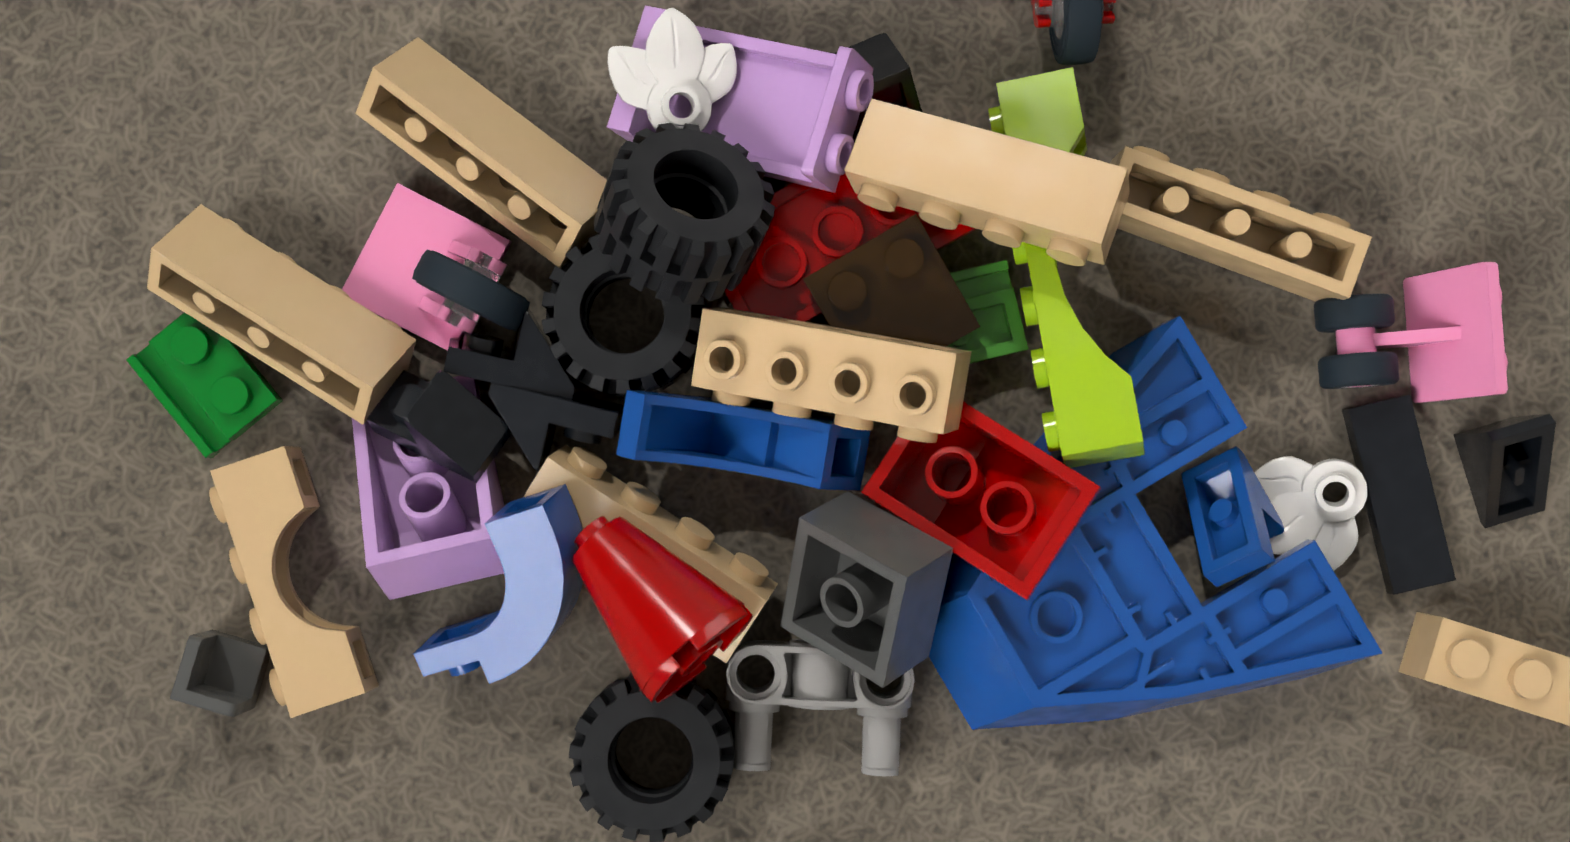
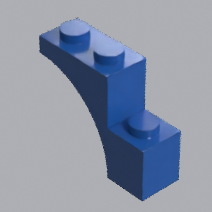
(742, 440)

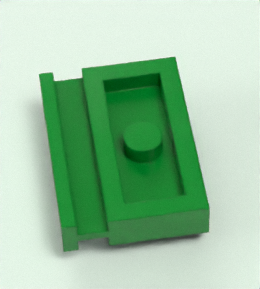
(204, 383)

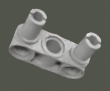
(813, 681)

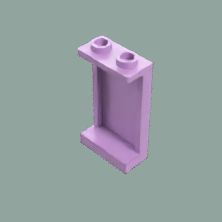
(785, 107)

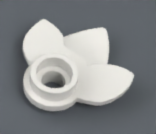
(673, 66)
(1297, 497)

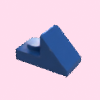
(1230, 517)

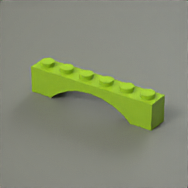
(1091, 395)

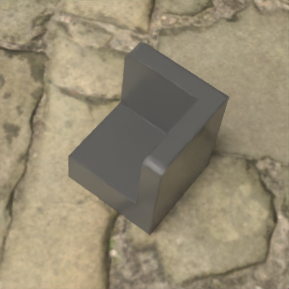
(221, 673)

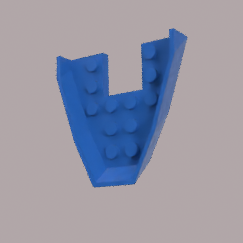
(1114, 614)

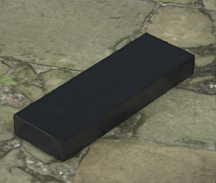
(1399, 495)

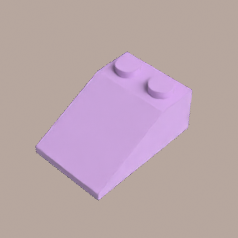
(421, 518)

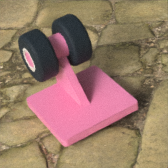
(1450, 336)

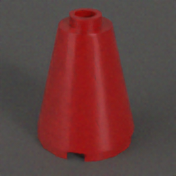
(655, 605)

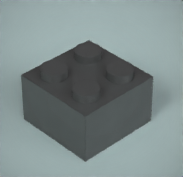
(865, 587)

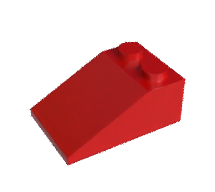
(986, 498)

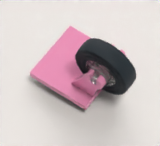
(433, 271)

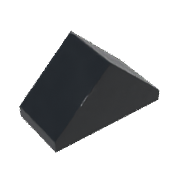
(1508, 466)

